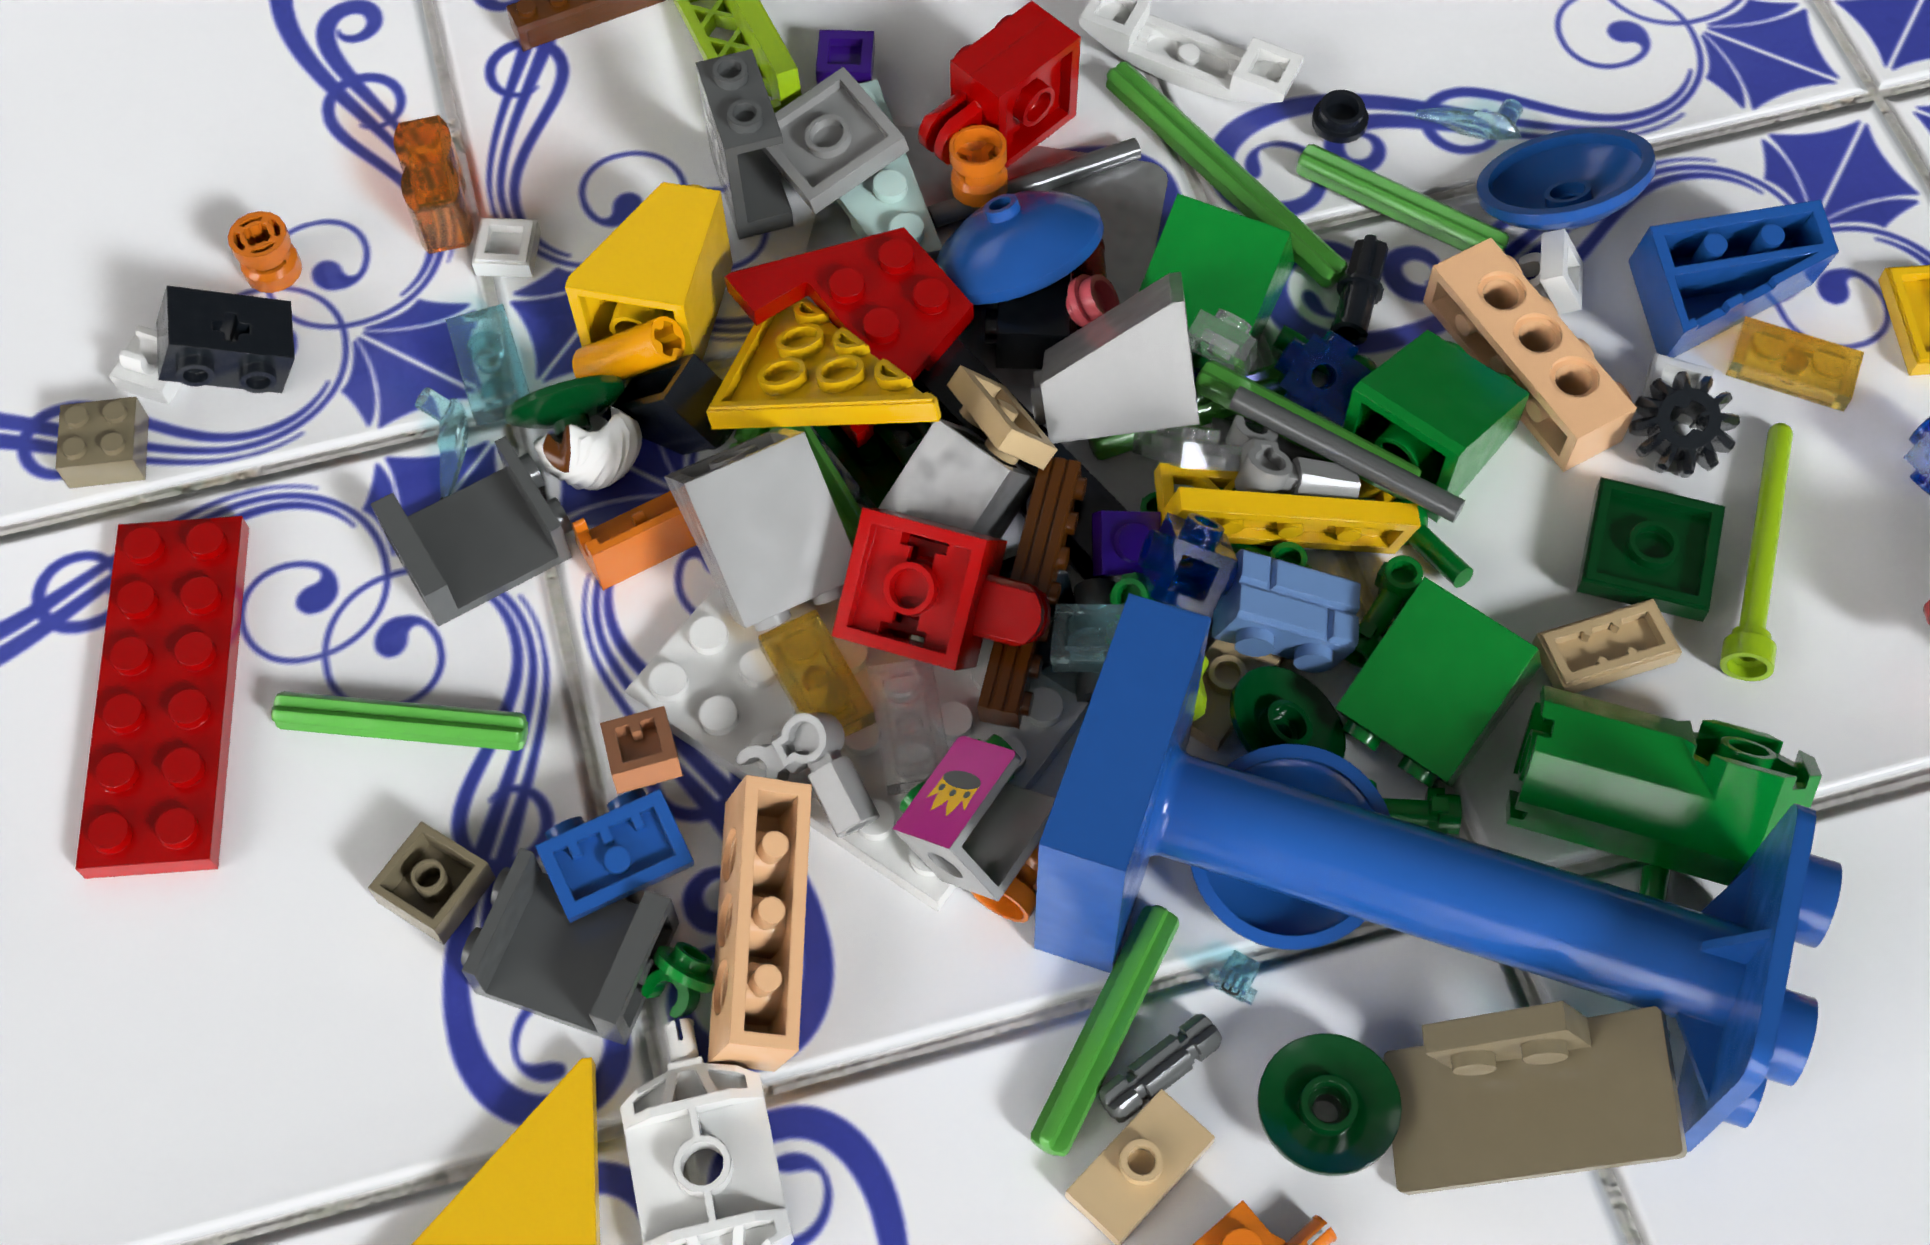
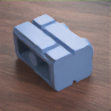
(1289, 613)

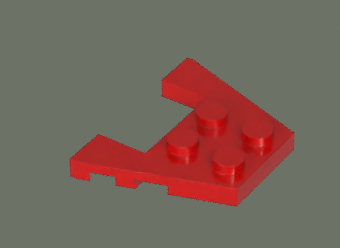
(875, 288)

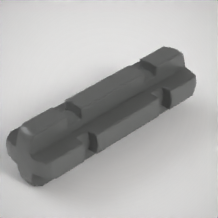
(1160, 1067)

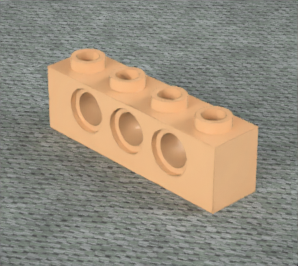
(1518, 333)
(760, 925)

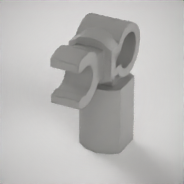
(1271, 471)
(816, 744)

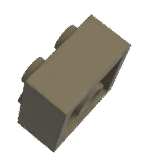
(102, 442)
(432, 882)

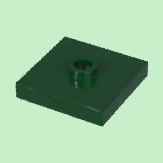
(1651, 548)

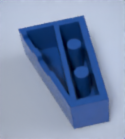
(1721, 268)

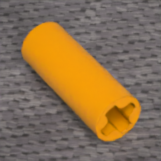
(631, 350)

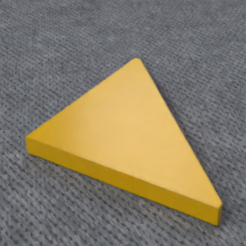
(813, 374)
(538, 1182)

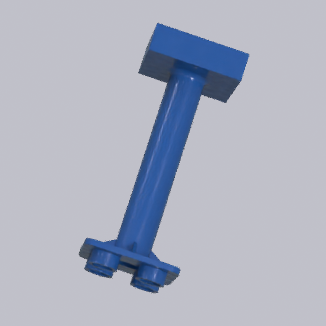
(1142, 796)

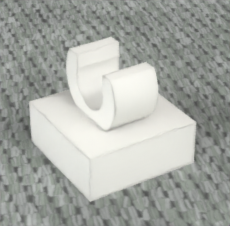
(1556, 271)
(138, 369)

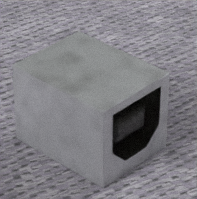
(960, 483)

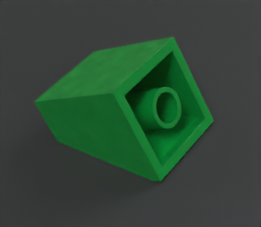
(1223, 263)
(1437, 411)
(1437, 684)

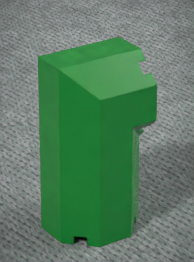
(1653, 784)

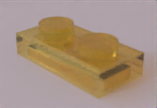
(1795, 363)
(816, 672)

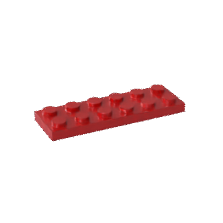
(164, 699)

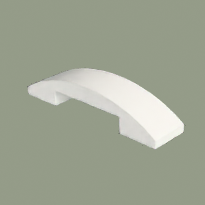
(1189, 57)

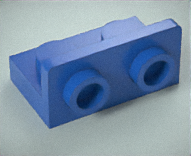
(613, 853)

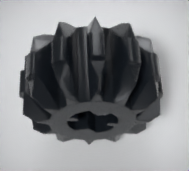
(1700, 443)

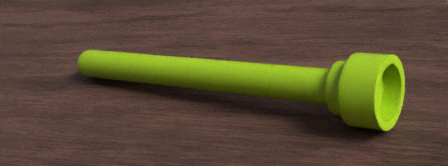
(1749, 650)

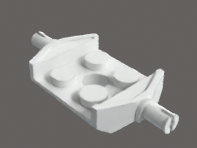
(697, 1110)

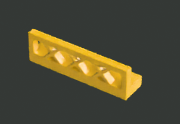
(1280, 518)

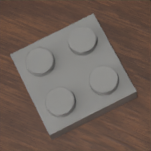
(833, 140)

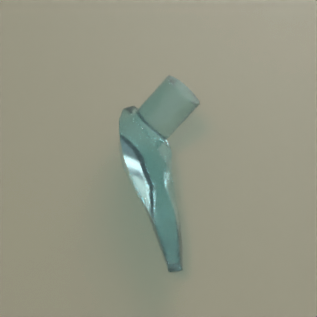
(1476, 123)
(452, 434)

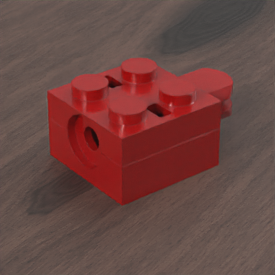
(1011, 80)
(943, 592)

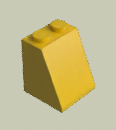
(656, 264)

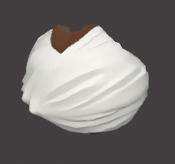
(594, 456)

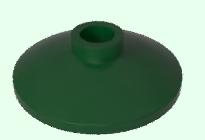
(565, 403)
(1284, 708)
(1336, 1072)

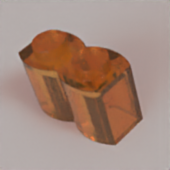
(433, 184)

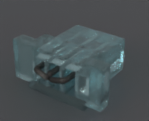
(1236, 977)

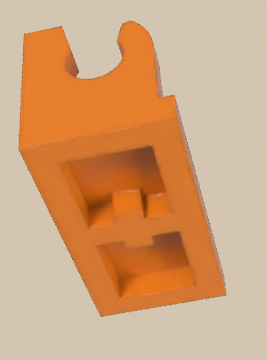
(633, 540)

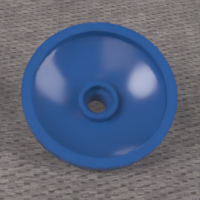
(1566, 178)
(1020, 244)
(1271, 916)

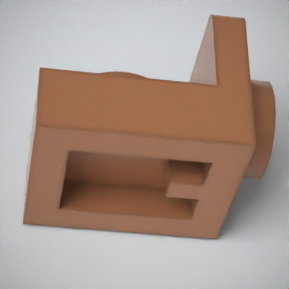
(641, 750)

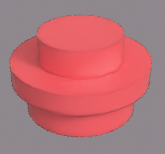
(1090, 298)

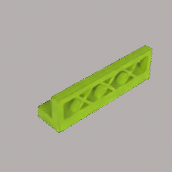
(753, 30)

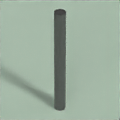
(1048, 178)
(1347, 454)

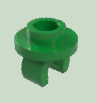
(684, 968)

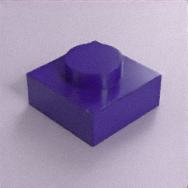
(845, 49)
(1118, 540)

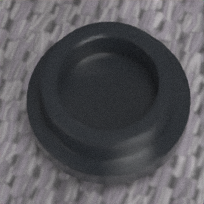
(1340, 117)

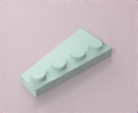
(890, 197)

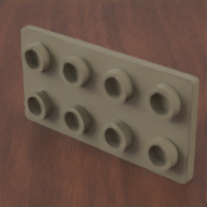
(1534, 1097)

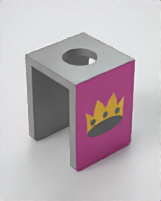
(972, 824)

